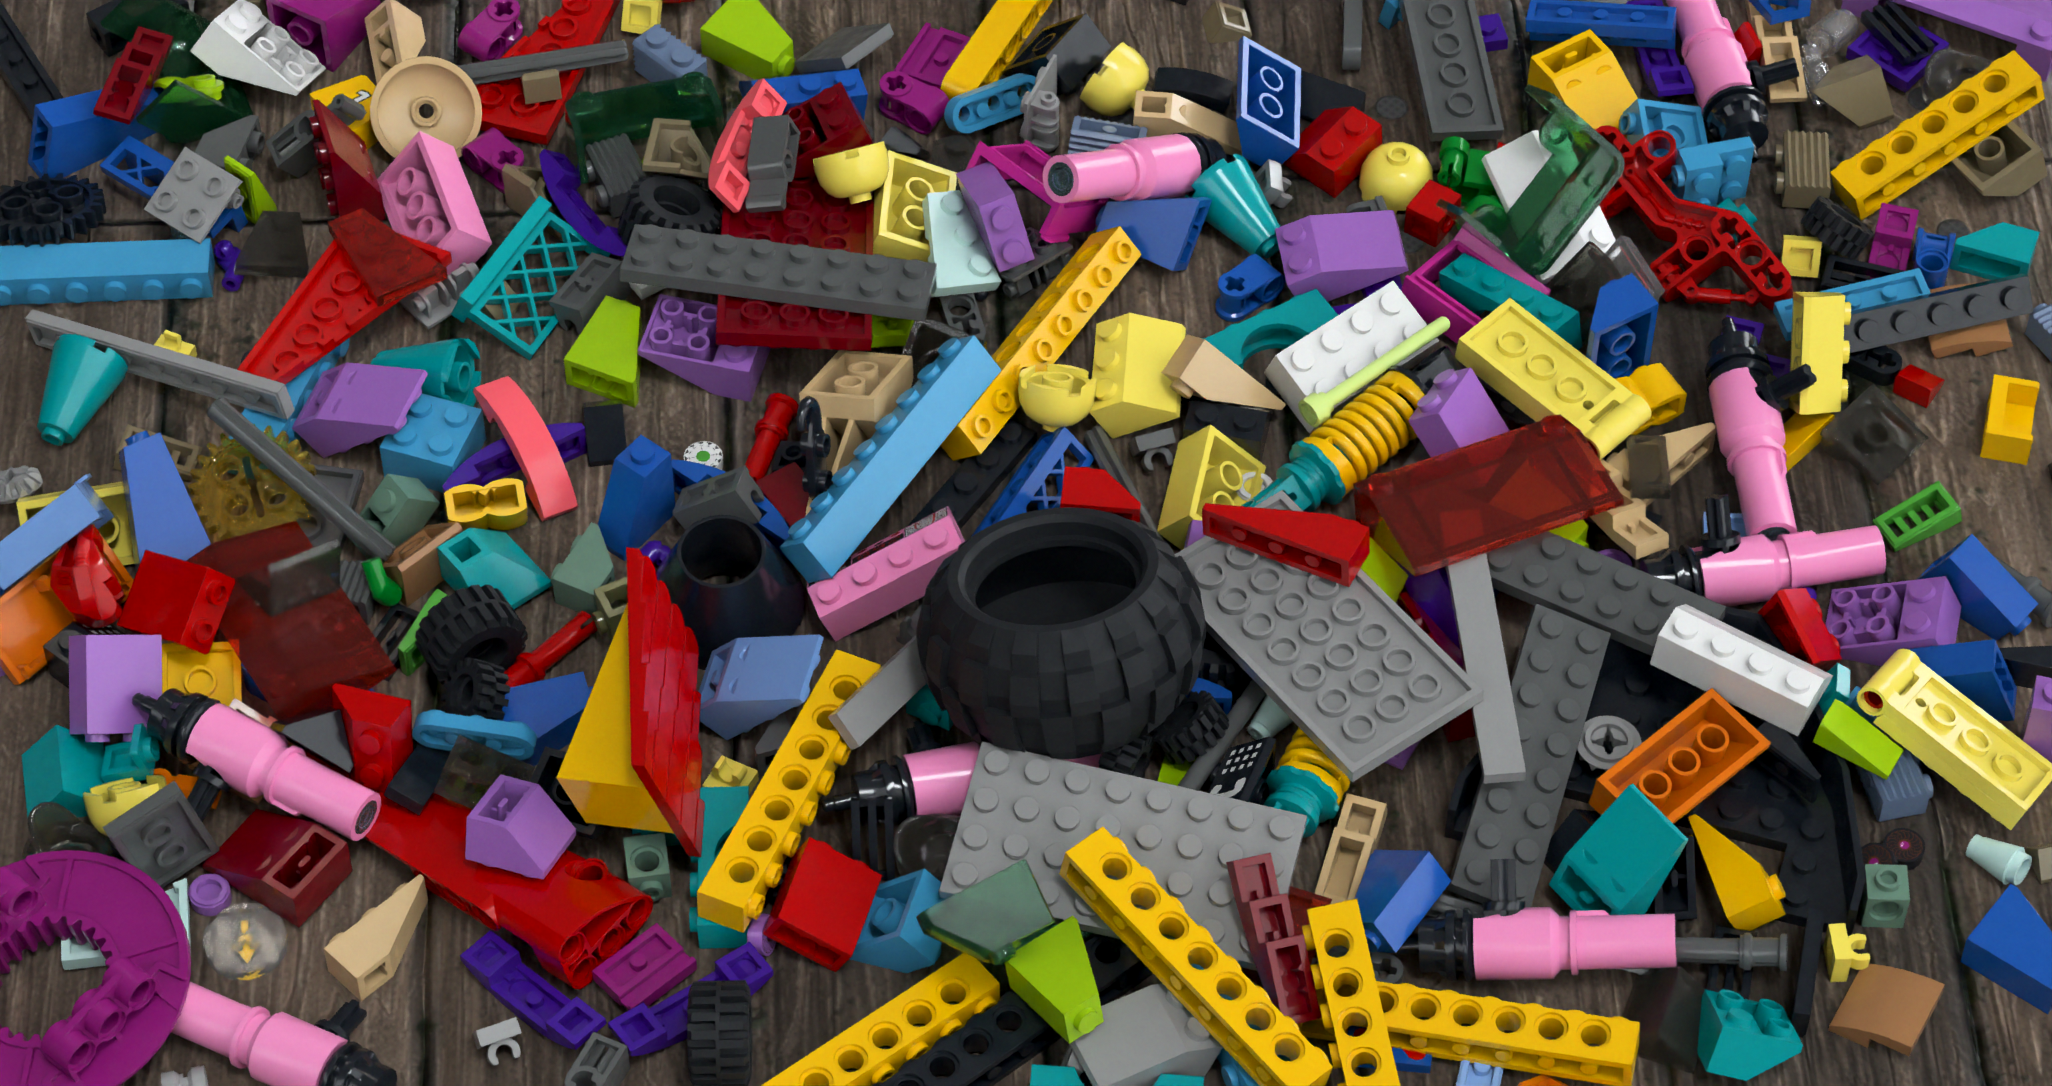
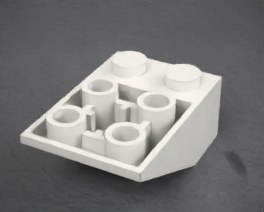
(256, 51)

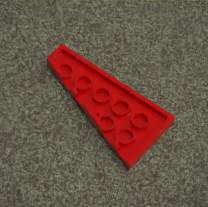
(503, 101)
(320, 316)

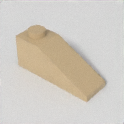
(393, 35)
(1207, 373)
(1684, 451)

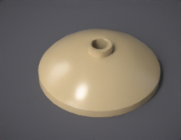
(420, 82)

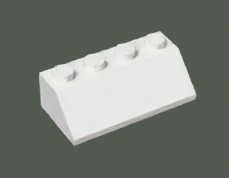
(1513, 169)
(1739, 668)

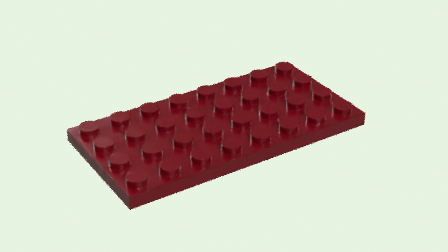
(810, 220)

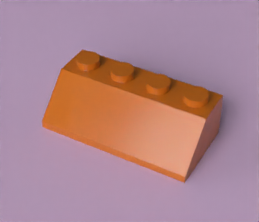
(1684, 758)

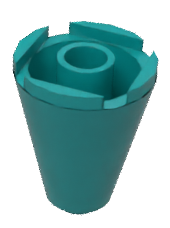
(1238, 206)
(448, 367)
(77, 386)

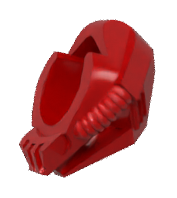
(86, 580)

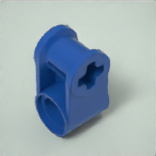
(1933, 256)
(1247, 288)

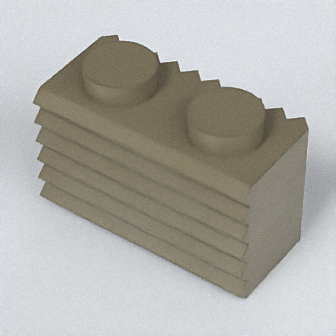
(1803, 168)

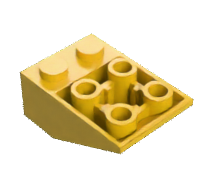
(1584, 78)

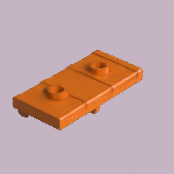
(35, 614)

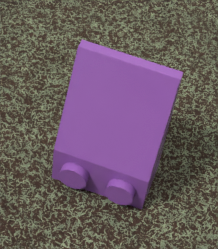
(1341, 252)

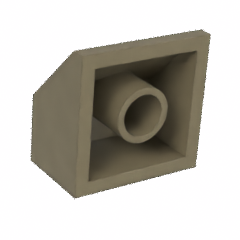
(2003, 163)

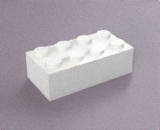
(1346, 347)

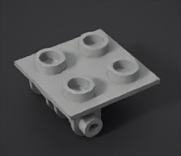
(1042, 109)
(194, 195)
(437, 301)

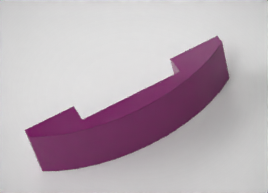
(1893, 236)

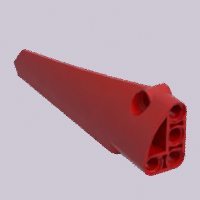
(568, 918)

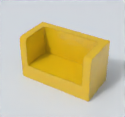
(2009, 419)

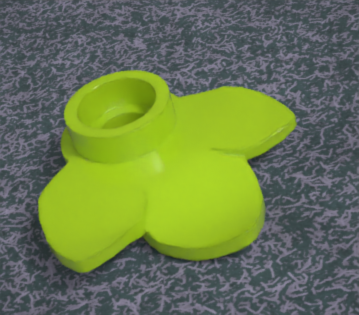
(204, 83)

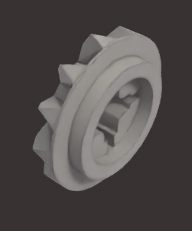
(18, 483)
(1621, 734)

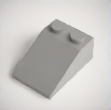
(1144, 1038)

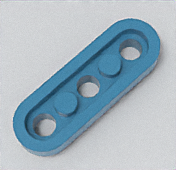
(975, 108)
(441, 730)

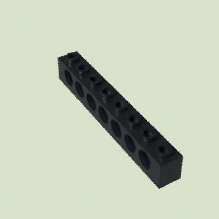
(1008, 1051)

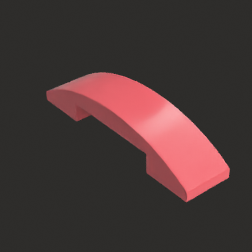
(731, 153)
(531, 446)

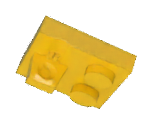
(212, 674)

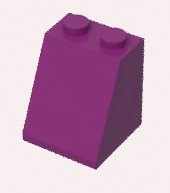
(323, 26)

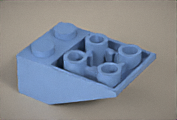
(756, 681)

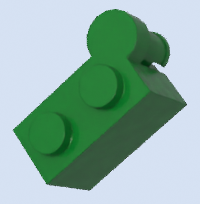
(1464, 169)

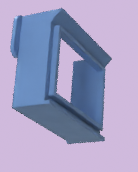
(50, 530)

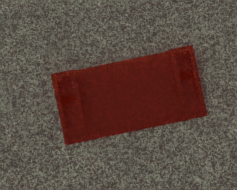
(1485, 495)
(300, 650)

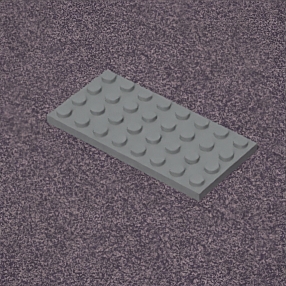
(1329, 653)
(1046, 805)

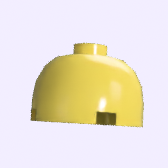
(1115, 85)
(853, 172)
(1396, 173)
(1056, 396)
(116, 797)

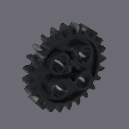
(49, 209)

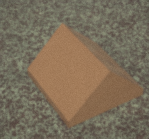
(416, 560)

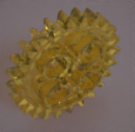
(218, 497)

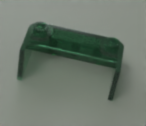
(633, 108)
(180, 110)
(1557, 198)
(992, 916)

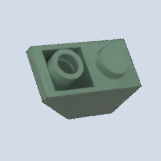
(398, 508)
(582, 571)

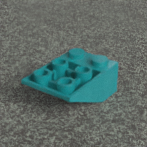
(1620, 858)

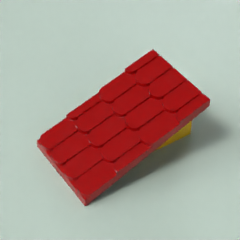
(637, 739)

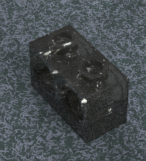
(474, 769)

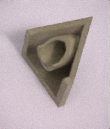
(1857, 91)
(675, 151)
(523, 187)

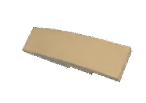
(1778, 45)
(1628, 523)

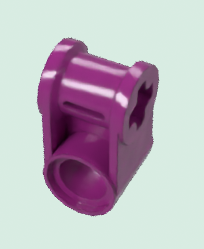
(492, 30)
(914, 105)
(489, 154)

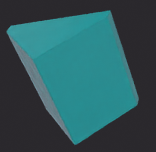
(62, 769)

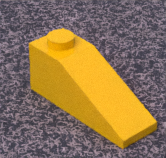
(1742, 884)

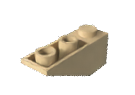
(1170, 113)
(374, 946)

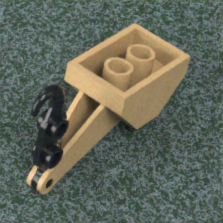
(844, 407)

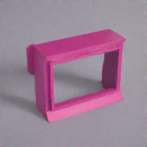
(1026, 165)
(1434, 303)

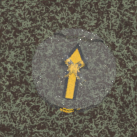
(245, 941)

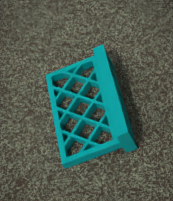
(501, 267)

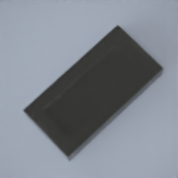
(1648, 467)

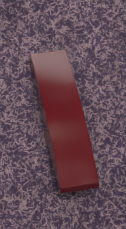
(133, 75)
(1272, 938)

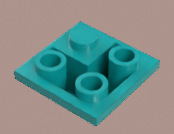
(492, 560)
(1743, 1035)

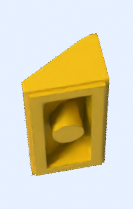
(1803, 435)

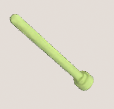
(1318, 407)

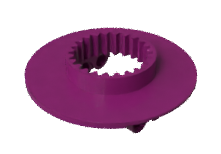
(146, 957)

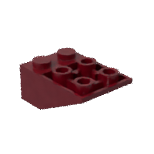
(827, 126)
(345, 164)
(283, 863)

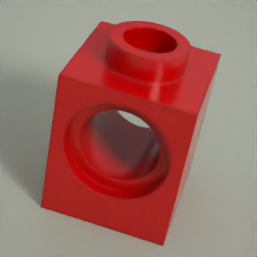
(1425, 219)

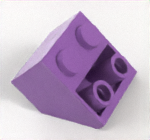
(517, 829)

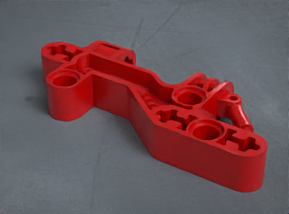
(1691, 228)

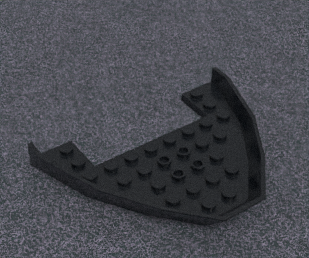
(1819, 838)

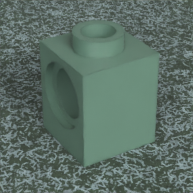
(648, 853)
(1884, 896)

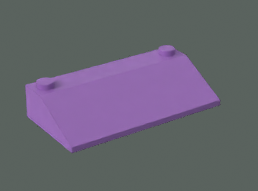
(2016, 21)

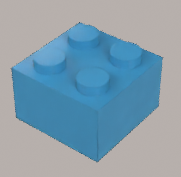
(433, 441)

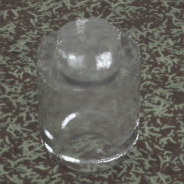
(1833, 31)

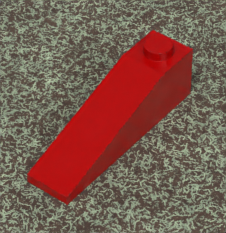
(1303, 540)

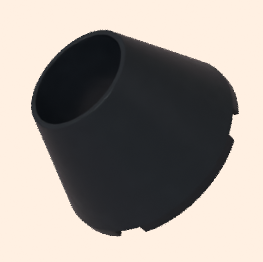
(760, 605)

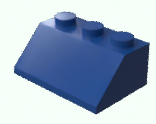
(801, 87)
(1267, 104)
(1622, 327)

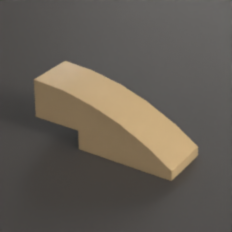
(1351, 847)

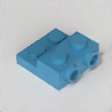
(1680, 120)
(1713, 171)

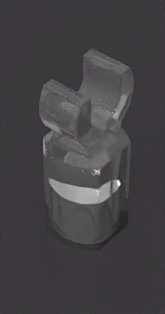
(1813, 70)

